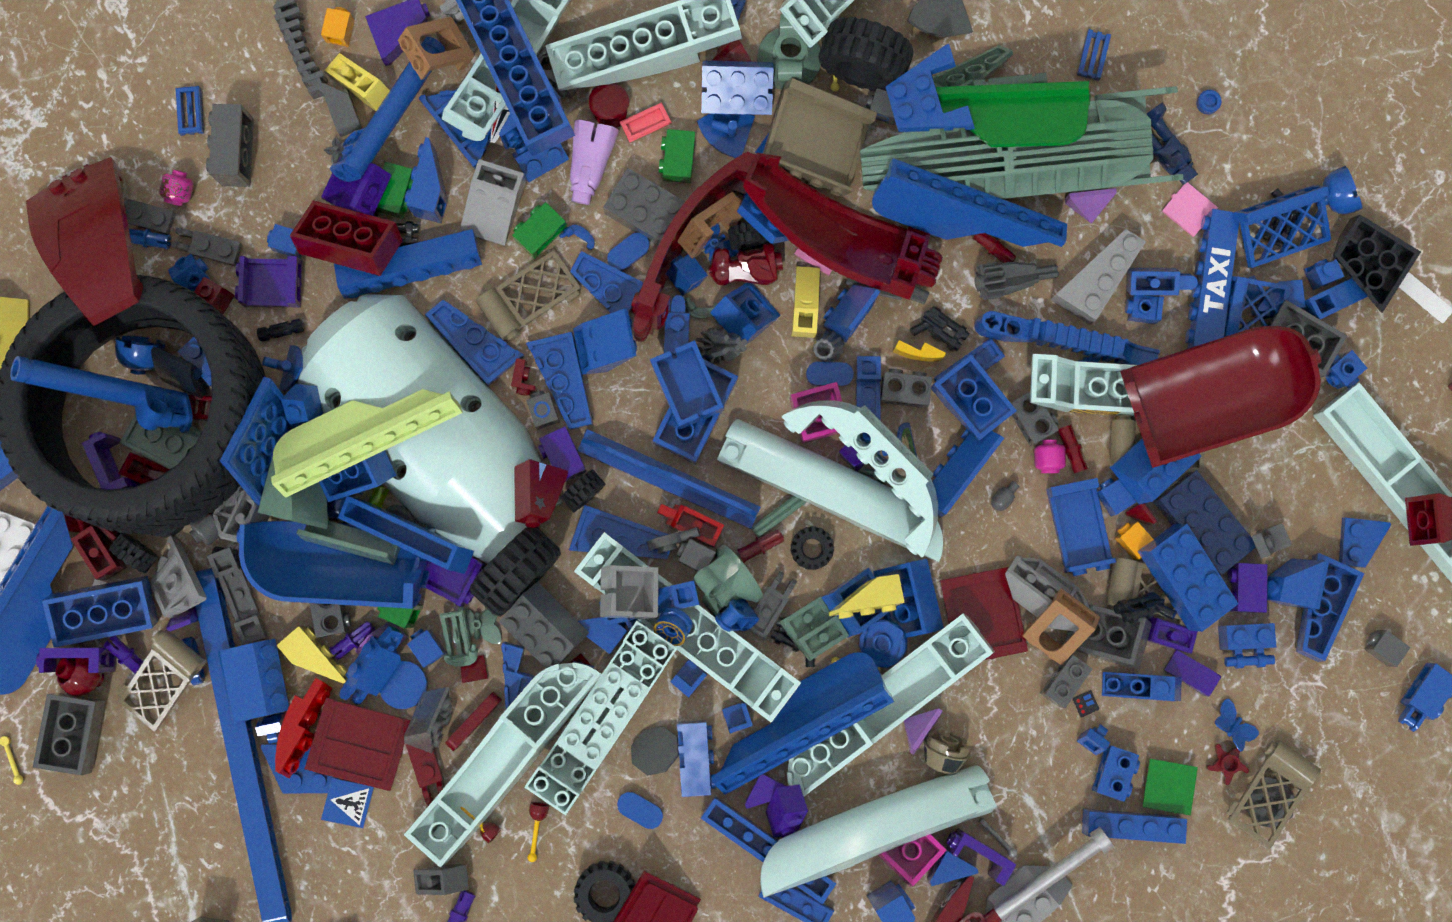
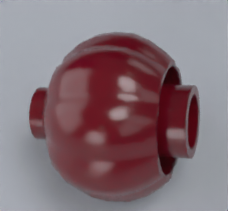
(74, 676)

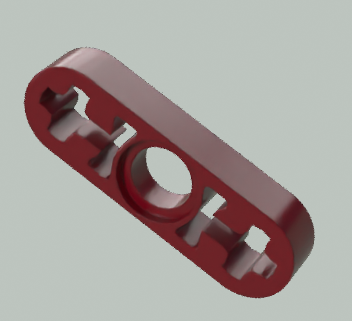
(473, 721)

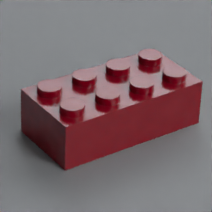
(346, 237)

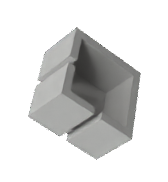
(629, 592)

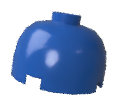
(1342, 192)
(135, 353)

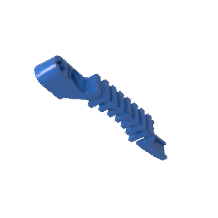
(1067, 337)

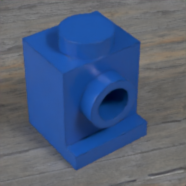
(1323, 273)
(1137, 314)

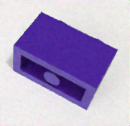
(562, 452)
(1249, 587)
(786, 810)

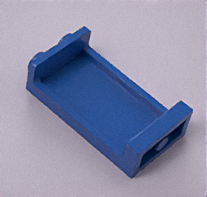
(1080, 526)

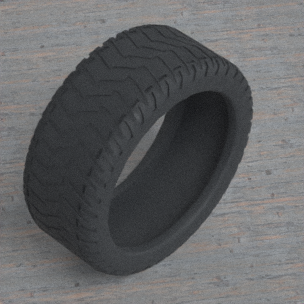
(33, 414)

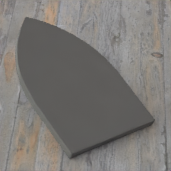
(940, 18)

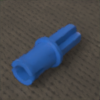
(149, 238)

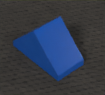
(950, 868)

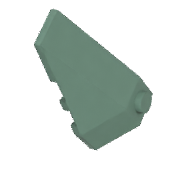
(974, 69)

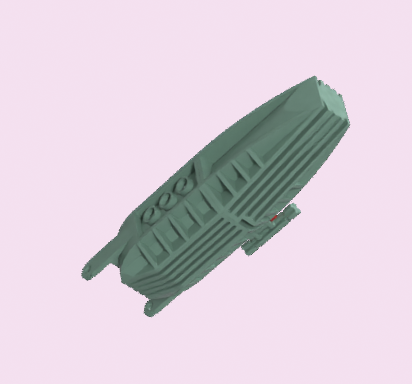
(1109, 154)

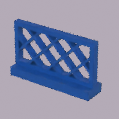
(1274, 208)
(1238, 296)

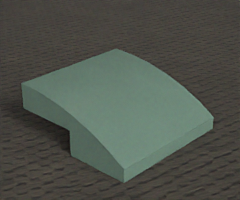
(814, 629)

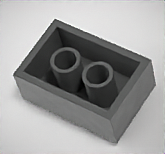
(230, 145)
(642, 206)
(543, 626)
(69, 734)

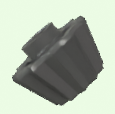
(828, 346)

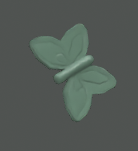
(481, 624)

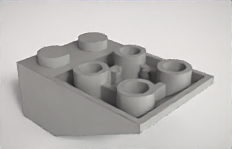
(493, 201)

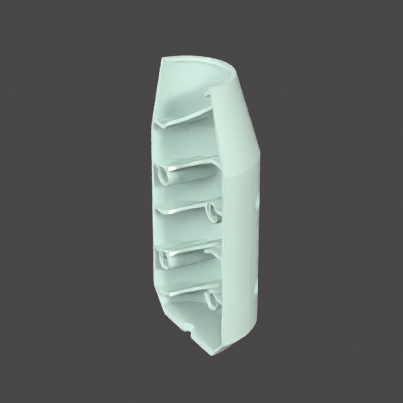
(455, 471)

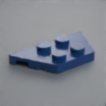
(469, 148)
(302, 780)

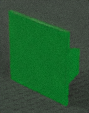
(1170, 787)

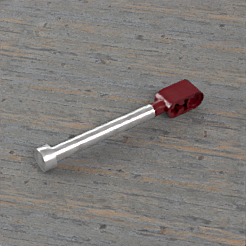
(1097, 843)

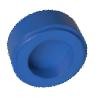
(1208, 102)

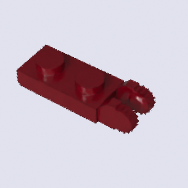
(426, 770)

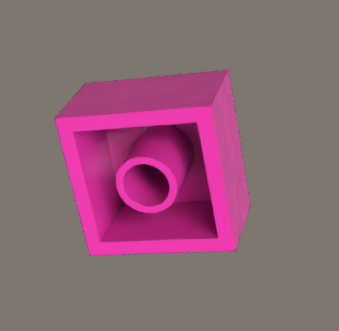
(817, 429)
(913, 858)

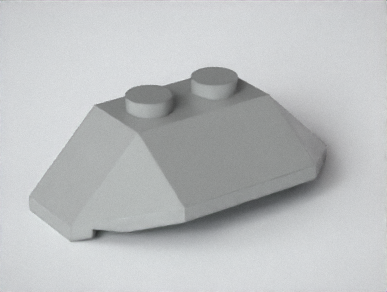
(236, 511)
(1035, 585)
(1037, 908)

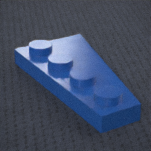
(478, 348)
(561, 369)
(625, 532)

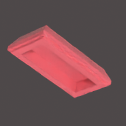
(645, 122)

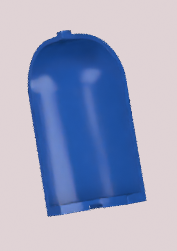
(304, 572)

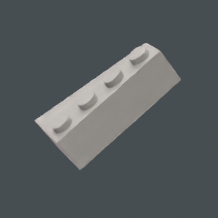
(1094, 284)

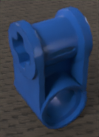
(737, 616)

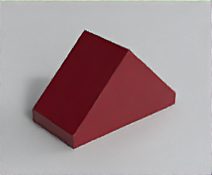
(141, 468)

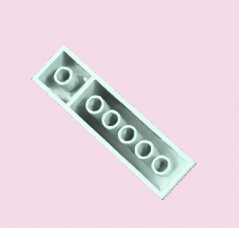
(643, 43)

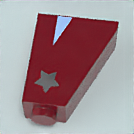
(536, 491)

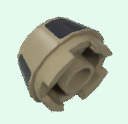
(945, 752)

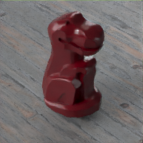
(753, 267)

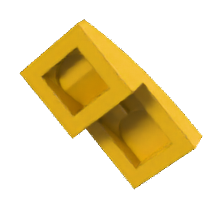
(926, 353)

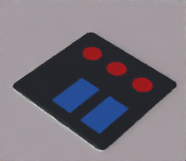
(1085, 704)

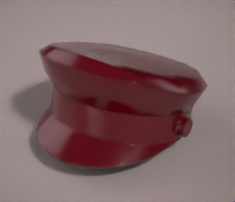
(609, 104)

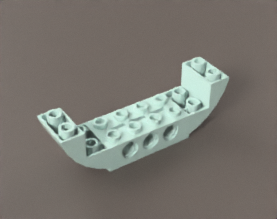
(914, 487)
(601, 718)

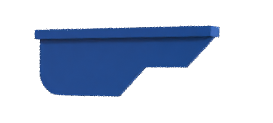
(957, 210)
(668, 479)
(21, 596)
(815, 711)

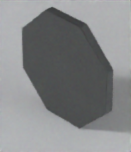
(655, 750)
(1274, 795)

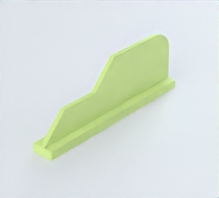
(353, 435)

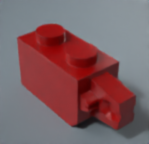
(684, 518)

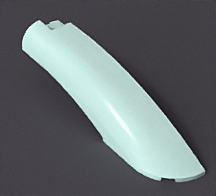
(501, 759)
(875, 828)

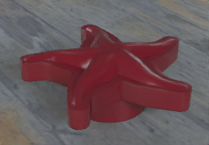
(1227, 763)

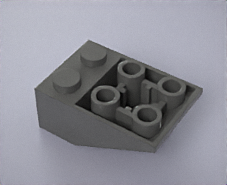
(428, 720)

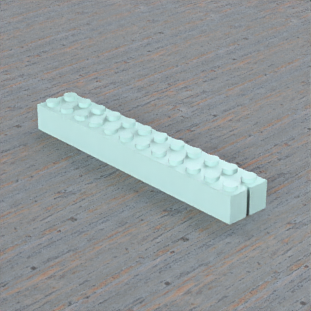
(1383, 458)

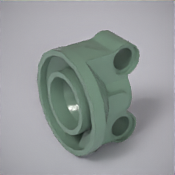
(801, 67)
(726, 580)

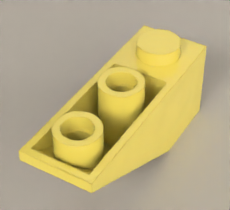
(806, 302)
(877, 593)
(306, 652)

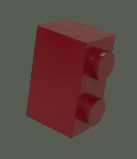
(95, 551)

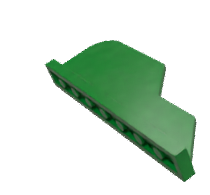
(1023, 112)

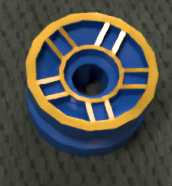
(673, 626)

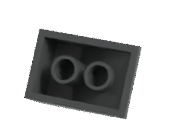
(1318, 333)
(1116, 639)

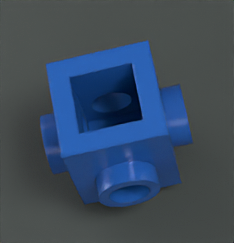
(188, 272)
(1345, 370)

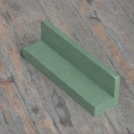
(351, 541)

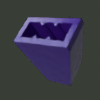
(391, 22)

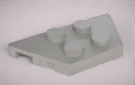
(176, 582)

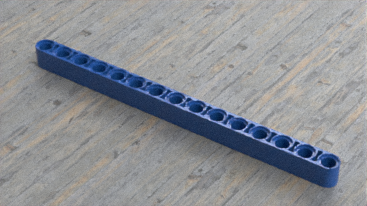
(243, 761)

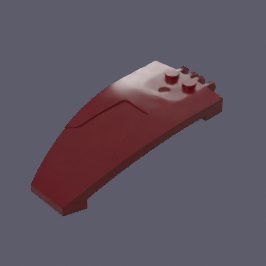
(840, 236)
(86, 239)
(651, 305)

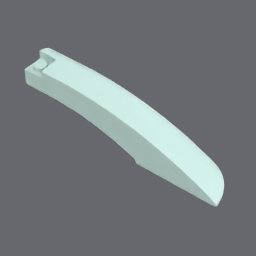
(473, 101)
(822, 484)
(911, 684)

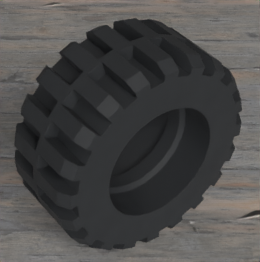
(865, 53)
(515, 570)

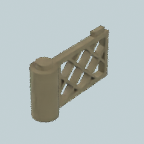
(505, 316)
(1126, 434)
(1126, 582)
(176, 659)
(1289, 766)

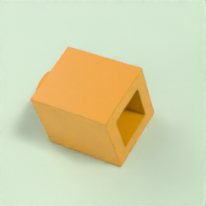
(337, 26)
(1133, 538)

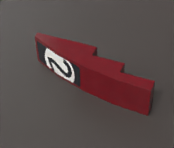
(954, 904)

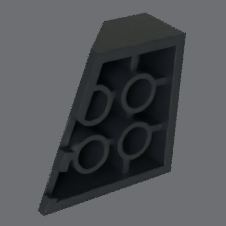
(1374, 259)

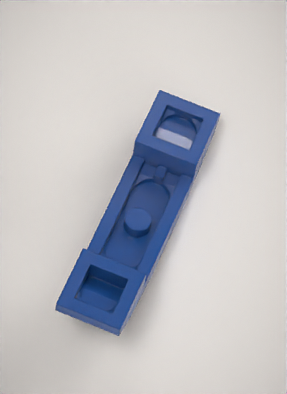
(868, 385)
(673, 596)

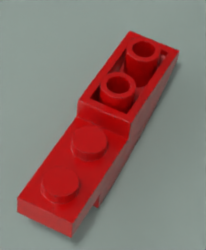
(294, 735)

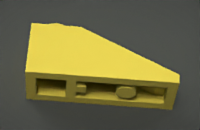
(358, 81)

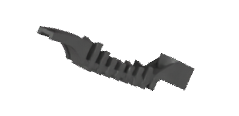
(338, 101)

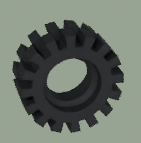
(745, 237)
(583, 490)
(826, 544)
(133, 552)

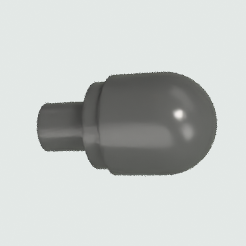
(1004, 497)

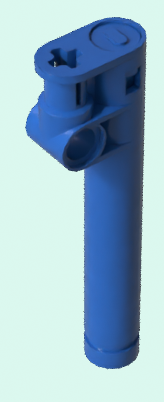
(365, 143)
(153, 404)

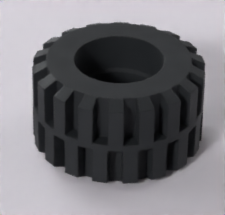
(597, 872)

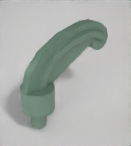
(698, 312)
(463, 660)

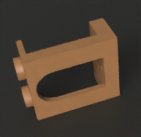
(457, 49)
(699, 228)
(1074, 611)

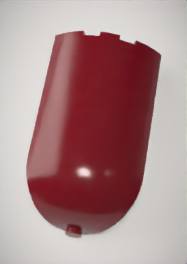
(1222, 391)

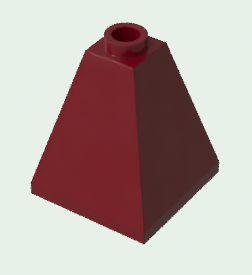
(1429, 519)

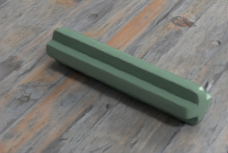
(777, 516)

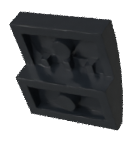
(177, 372)

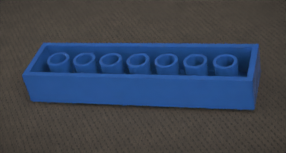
(517, 73)

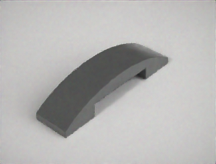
(238, 594)

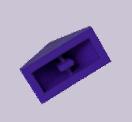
(762, 790)

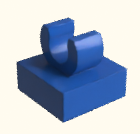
(270, 726)
(1094, 739)

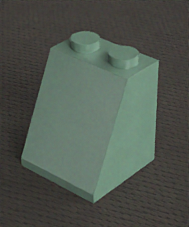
(304, 506)

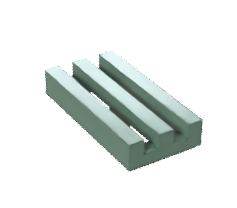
(447, 635)

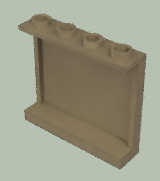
(818, 136)

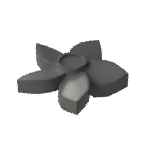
(335, 151)

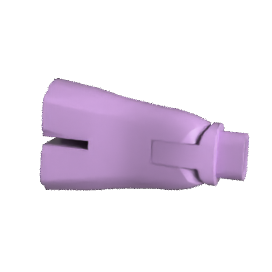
(589, 158)

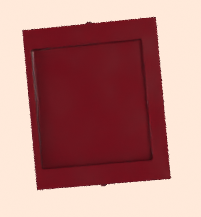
(990, 605)
(357, 744)
(658, 902)

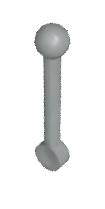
(1012, 852)

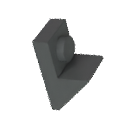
(1271, 540)

